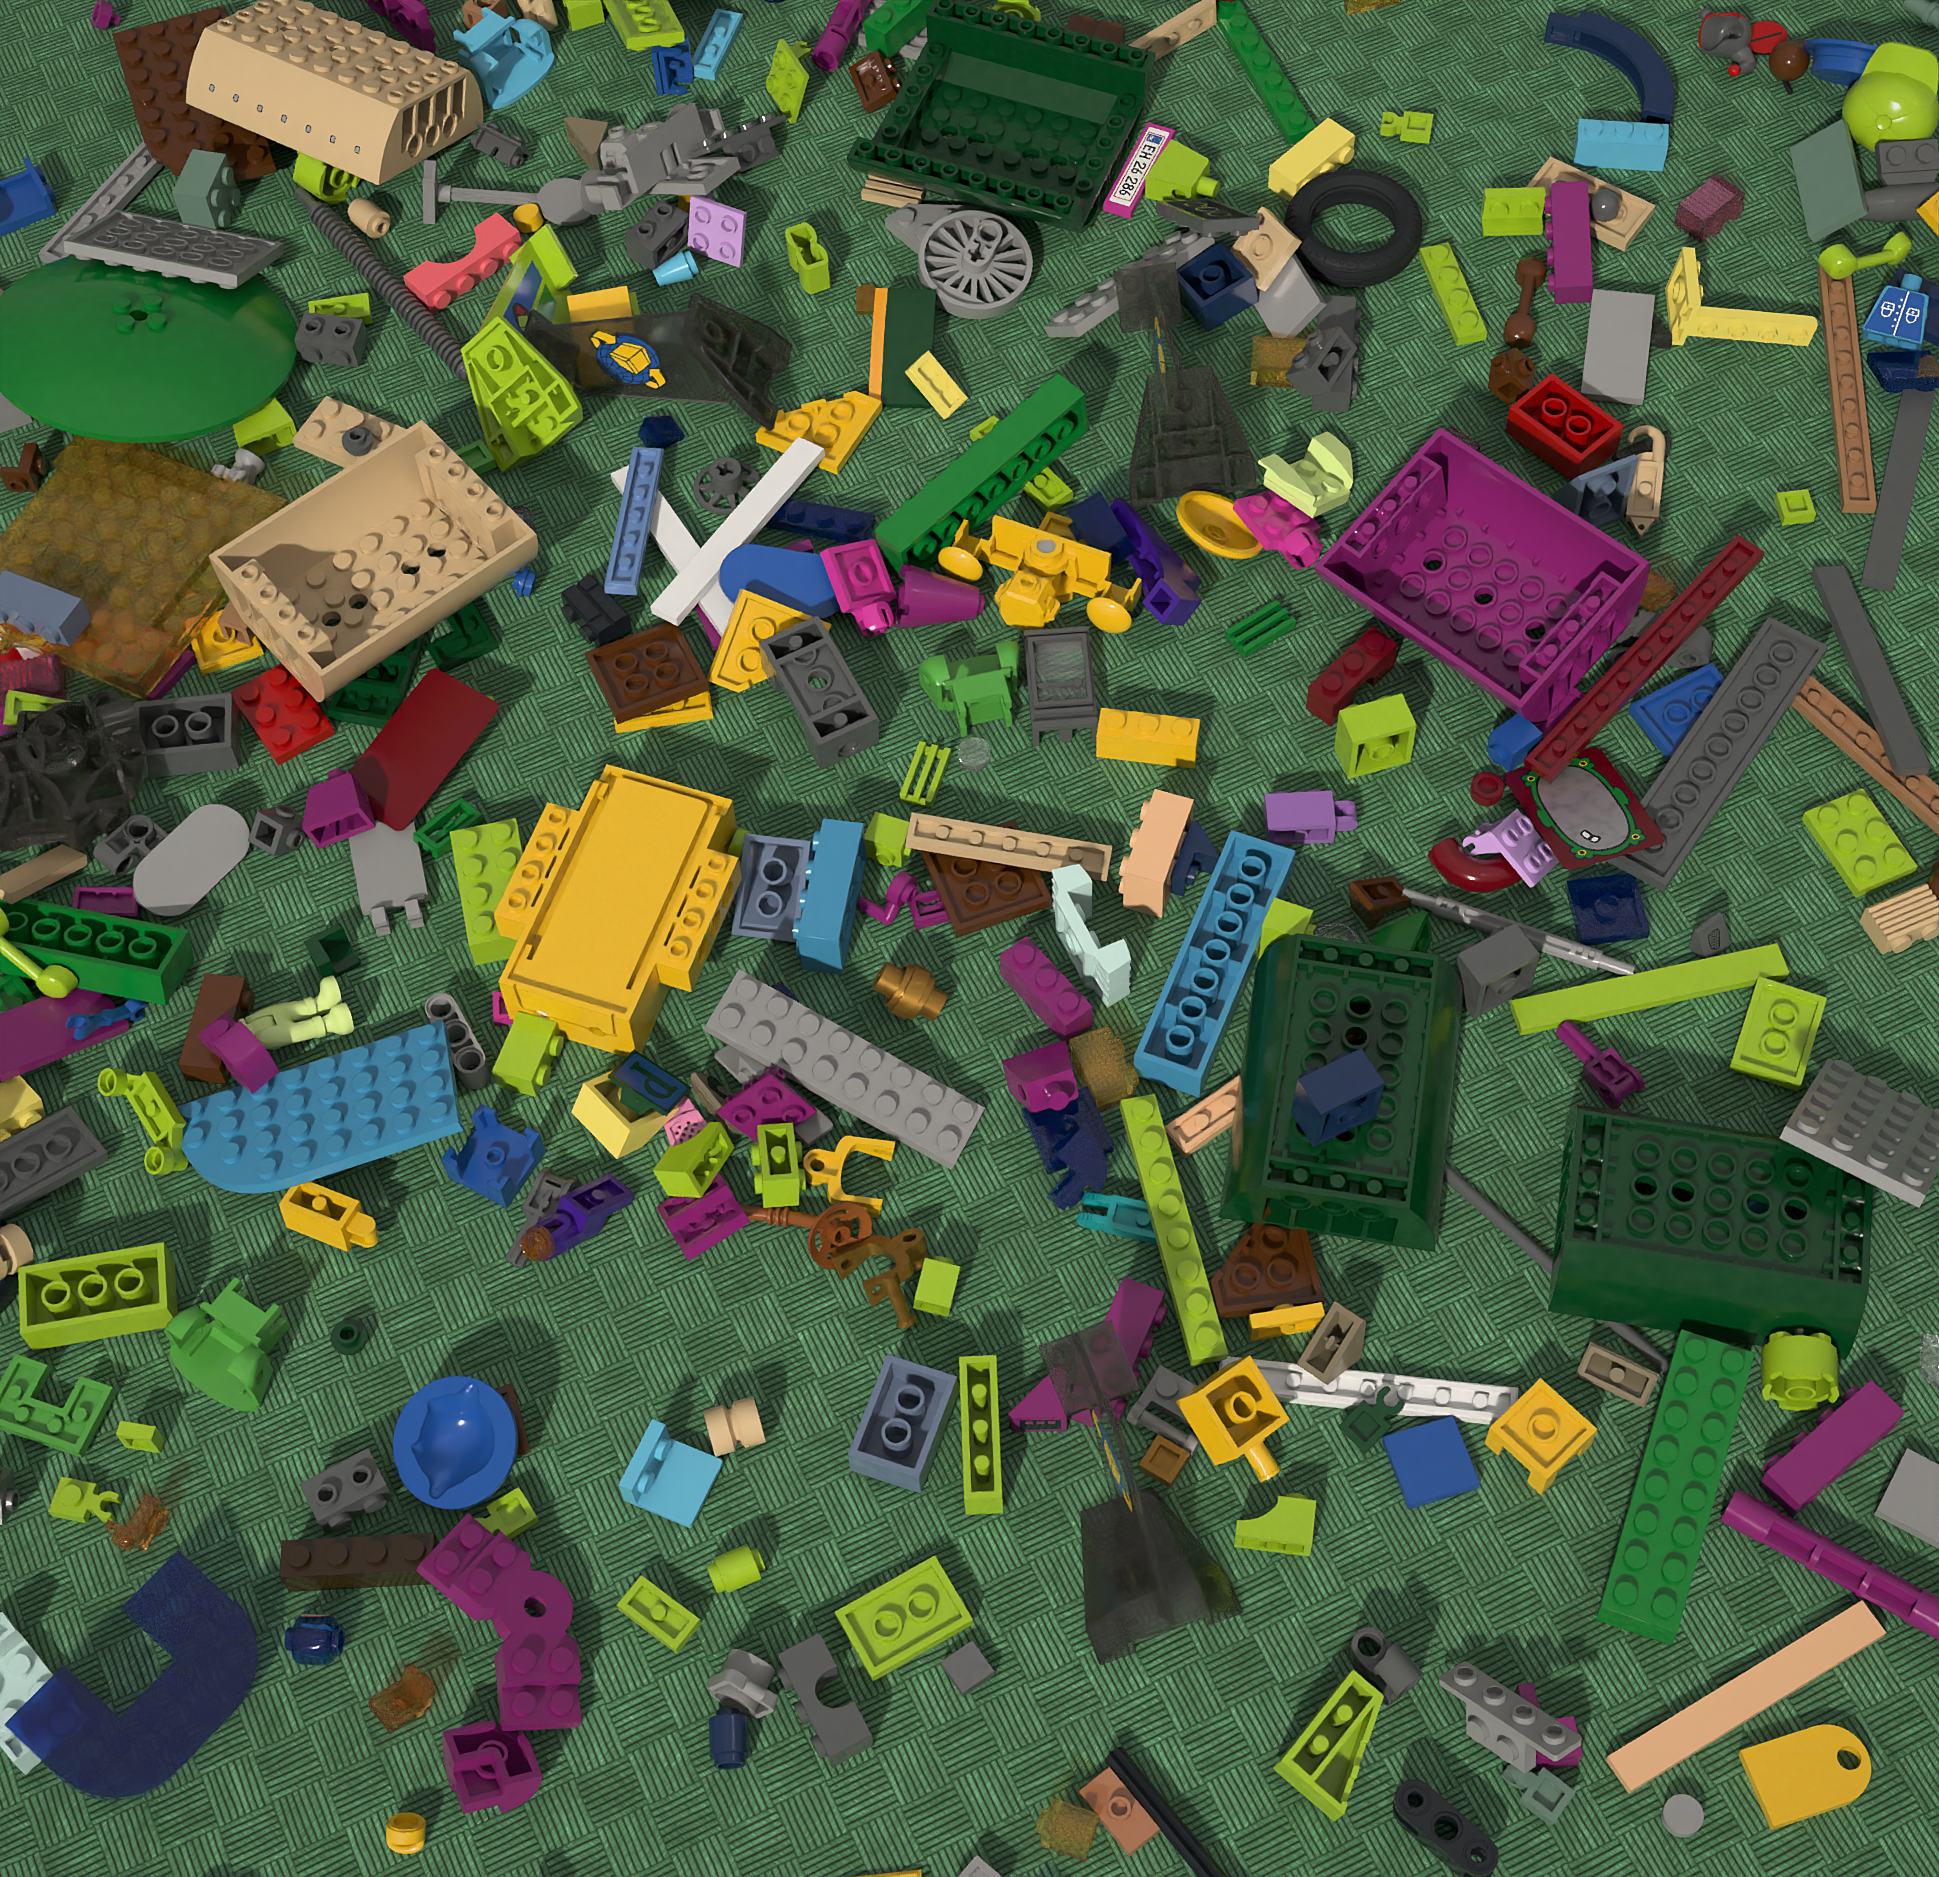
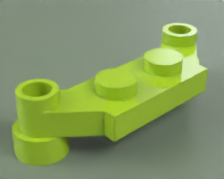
(156, 1113)

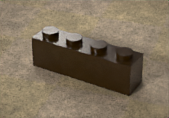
(354, 1561)

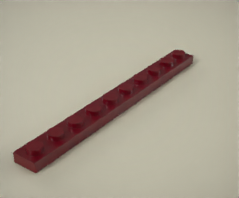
(1643, 659)

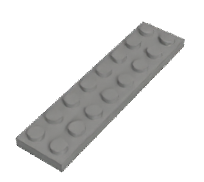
(844, 1069)

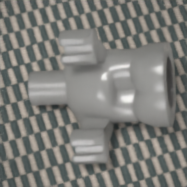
(245, 468)

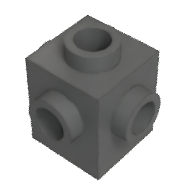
(277, 830)

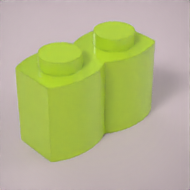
(808, 258)

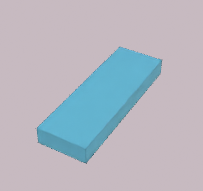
(716, 43)

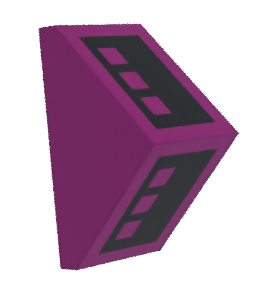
(1039, 1410)

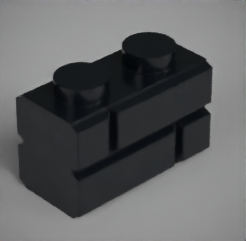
(596, 612)

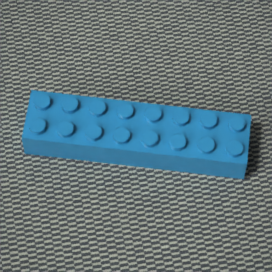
(1213, 964)

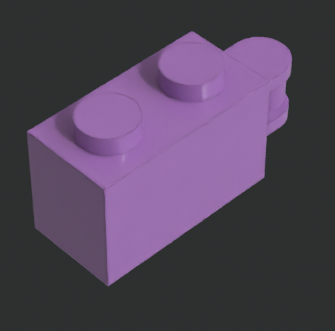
(1306, 817)

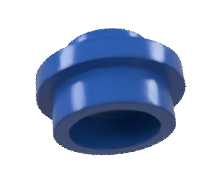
(524, 581)

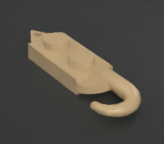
(1646, 487)

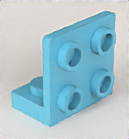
(669, 1476)

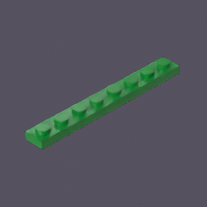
(1263, 71)

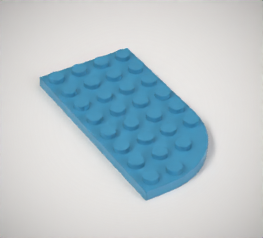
(326, 1114)

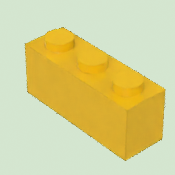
(1147, 738)

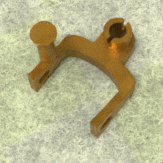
(908, 1254)

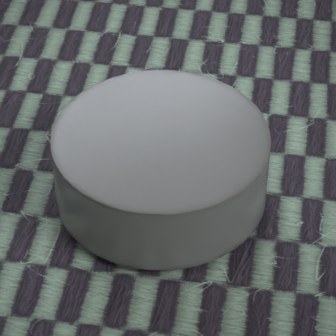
(1682, 1815)

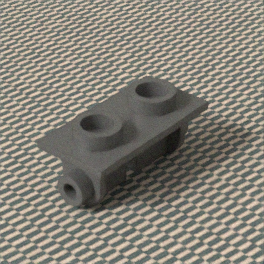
(510, 148)

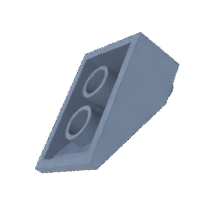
(1600, 494)
(771, 886)

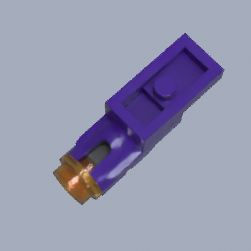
(577, 1218)

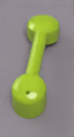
(1841, 263)
(52, 981)

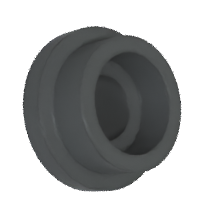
(357, 441)

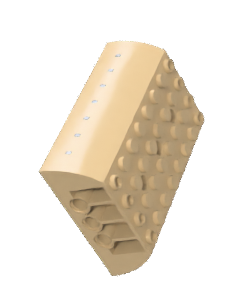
(332, 88)

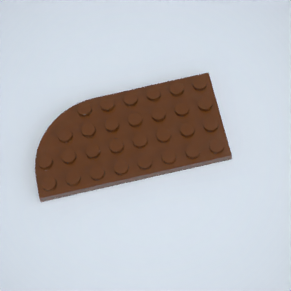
(156, 72)

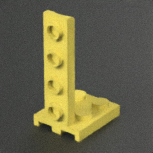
(1689, 318)

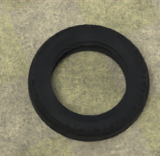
(1362, 188)

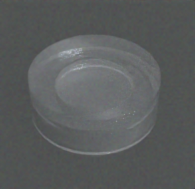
(974, 754)

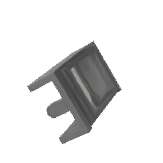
(1060, 681)

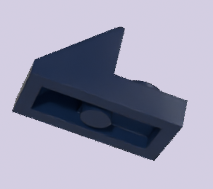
(1195, 856)

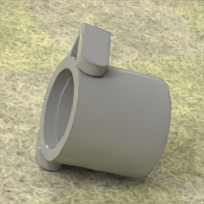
(744, 1684)

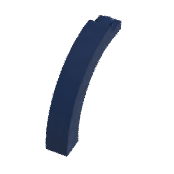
(1623, 50)

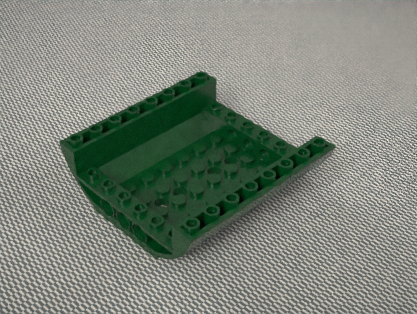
(1021, 95)

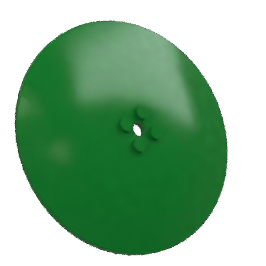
(178, 374)

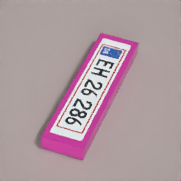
(1130, 184)

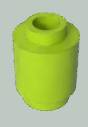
(735, 1569)

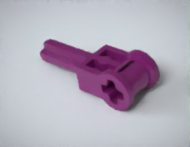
(1603, 1071)

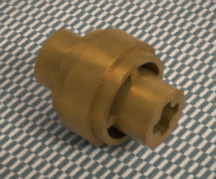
(909, 991)

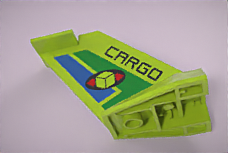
(516, 390)

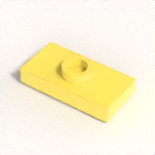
(936, 384)

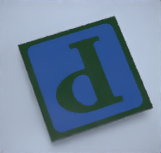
(647, 1085)

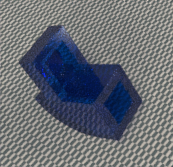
(1086, 1167)

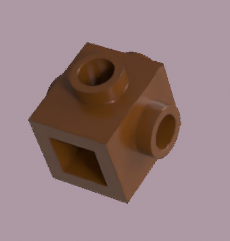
(1511, 375)

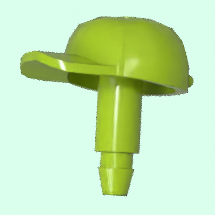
(1894, 96)

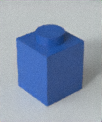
(1513, 742)

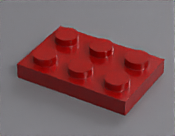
(282, 714)

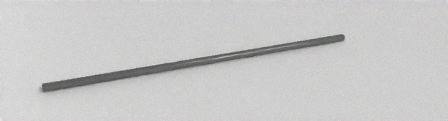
(1545, 1260)

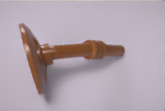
(830, 1228)

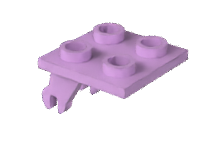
(716, 230)
(1518, 843)

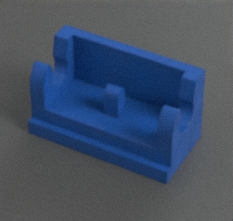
(672, 66)

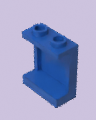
(25, 199)

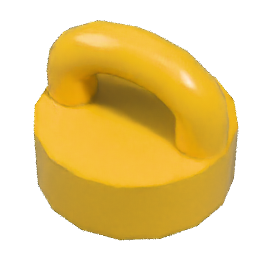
(406, 1832)

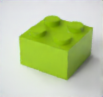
(1375, 735)

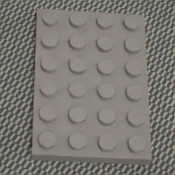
(174, 248)
(1868, 1131)

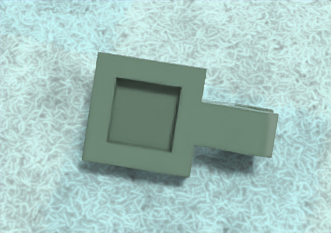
(1543, 1794)

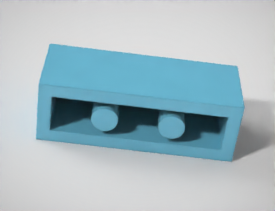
(1620, 145)

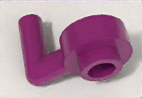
(901, 891)

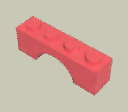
(441, 283)

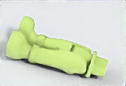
(284, 1023)

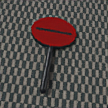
(1765, 37)

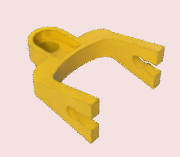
(832, 1164)

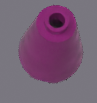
(934, 599)

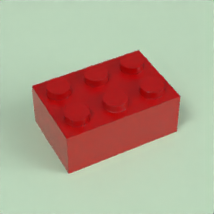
(1563, 427)

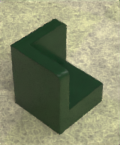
(332, 952)

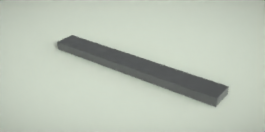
(1897, 490)
(1870, 671)

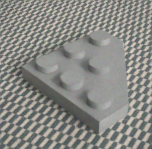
(914, 220)

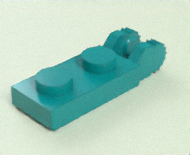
(1124, 1217)

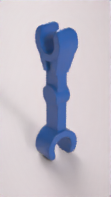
(89, 1023)

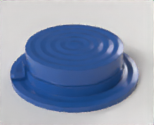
(1838, 59)
(455, 1442)

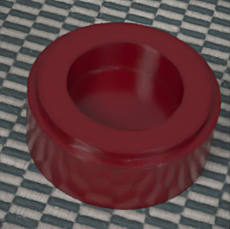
(1487, 789)

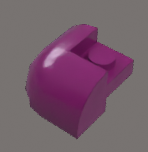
(490, 1766)

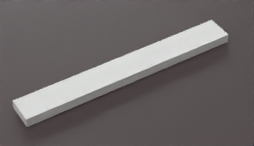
(737, 530)
(679, 549)
(1421, 1395)

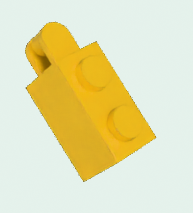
(328, 1216)

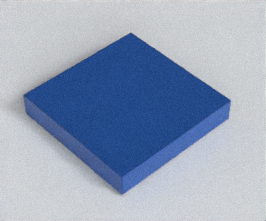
(1430, 1462)

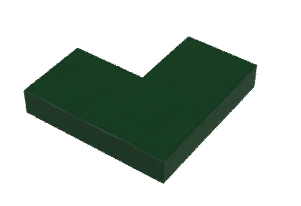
(468, 641)

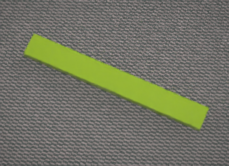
(1648, 989)

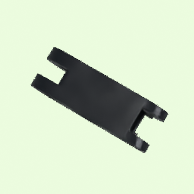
(1433, 1811)

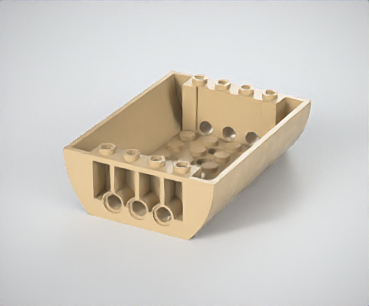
(355, 543)

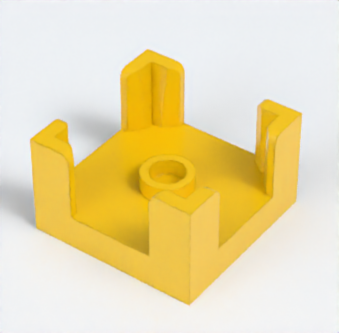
(1541, 1434)

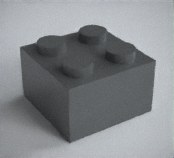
(1496, 969)

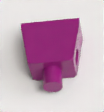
(336, 809)
(1042, 1078)

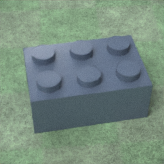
(903, 1423)

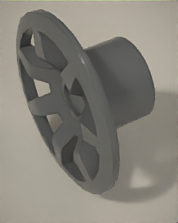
(725, 481)

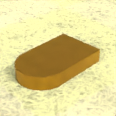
(865, 299)

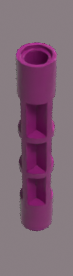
(838, 33)
(1833, 1561)

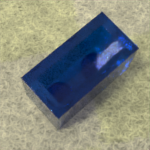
(1100, 528)

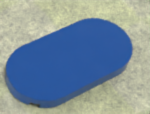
(781, 576)

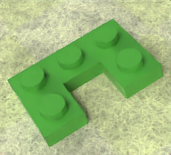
(64, 1428)

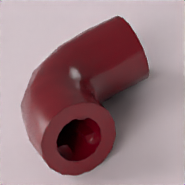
(1471, 873)

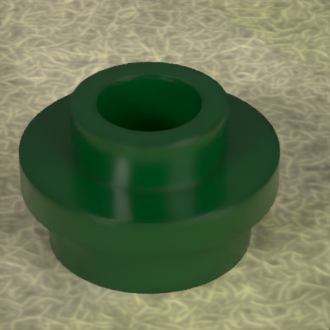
(353, 1345)

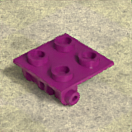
(765, 1103)

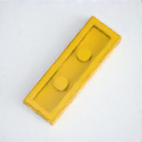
(684, 711)

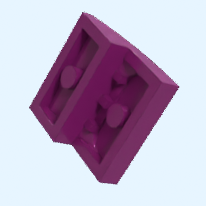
(704, 1220)

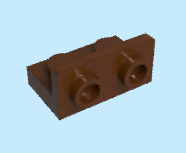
(875, 80)

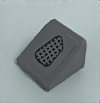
(1710, 937)

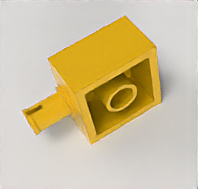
(1234, 1415)

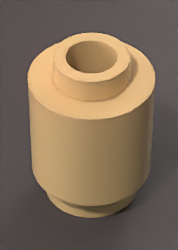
(369, 217)

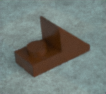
(1375, 897)

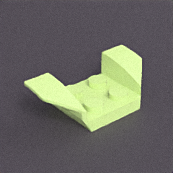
(1315, 482)

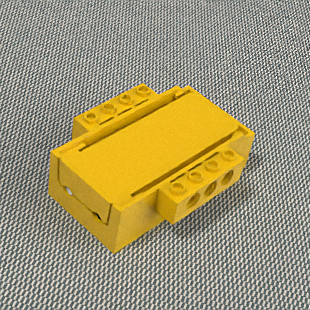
(617, 907)

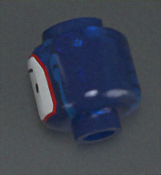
(315, 1639)

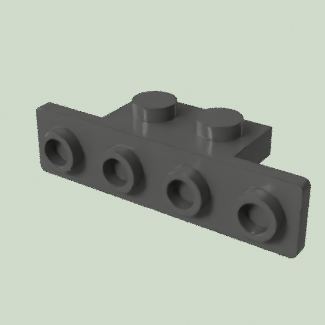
(750, 145)

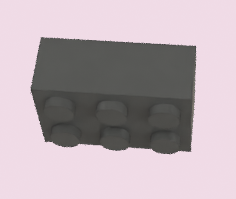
(190, 734)

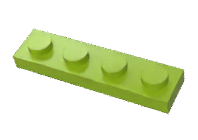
(1452, 294)
(1045, 489)

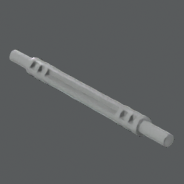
(1541, 940)

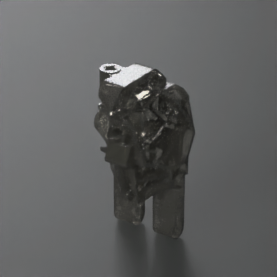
(81, 794)

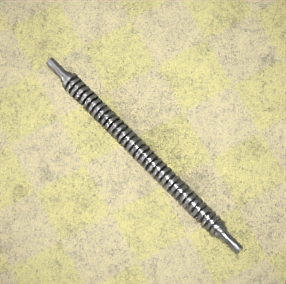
(385, 283)

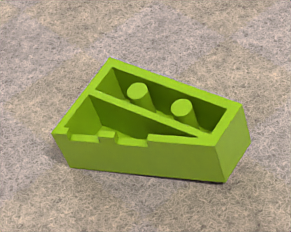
(1331, 1745)

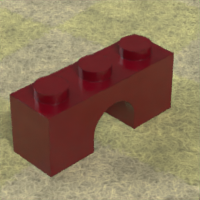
(1364, 661)

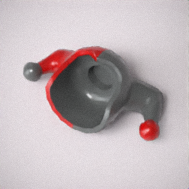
(1728, 38)

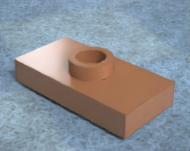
(1119, 1811)

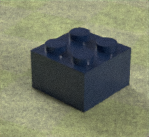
(1215, 286)
(1337, 1096)

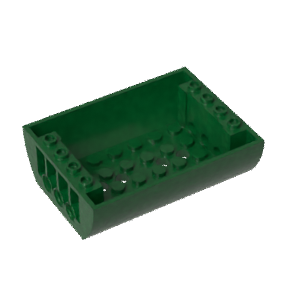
(1391, 1172)
(1711, 1258)

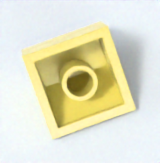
(613, 1122)

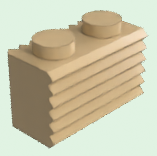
(1902, 919)

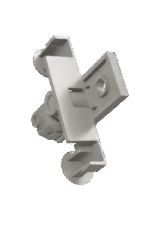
(647, 164)

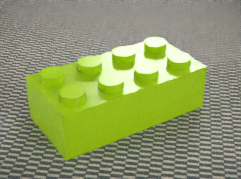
(484, 865)
(97, 1296)

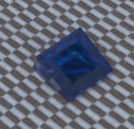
(660, 432)

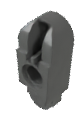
(1691, 654)

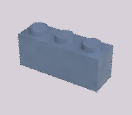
(41, 609)

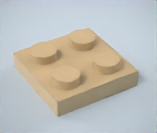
(1267, 249)

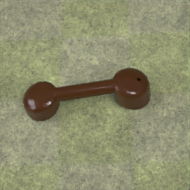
(1520, 327)

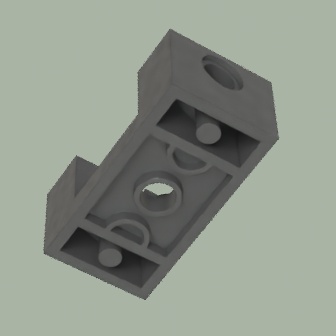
(834, 717)

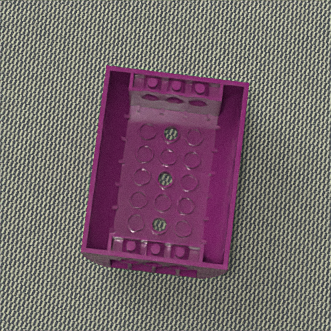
(1497, 541)

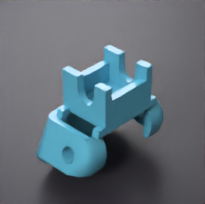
(505, 68)

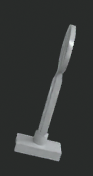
(556, 199)

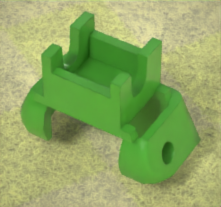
(974, 687)
(230, 1353)

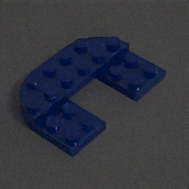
(173, 1718)

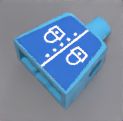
(1899, 316)

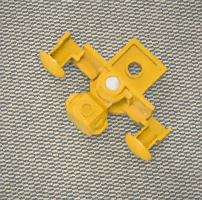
(1047, 572)

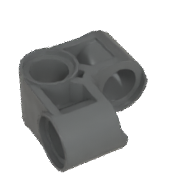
(124, 848)
(1390, 1670)

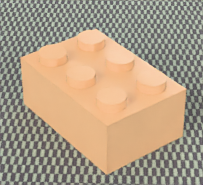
(1155, 852)

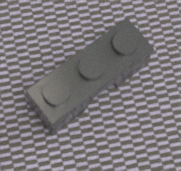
(838, 1731)

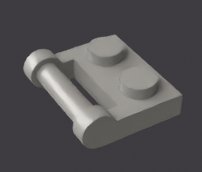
(1161, 1394)

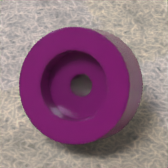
(103, 15)

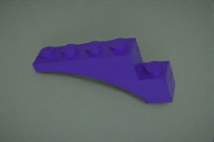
(1165, 577)

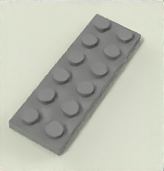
(1096, 306)

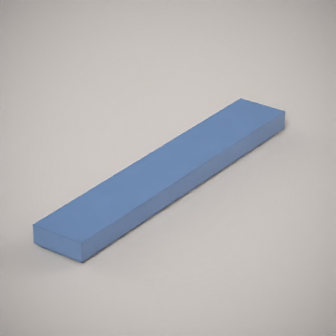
(634, 521)

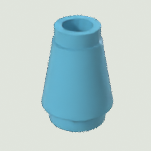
(676, 269)

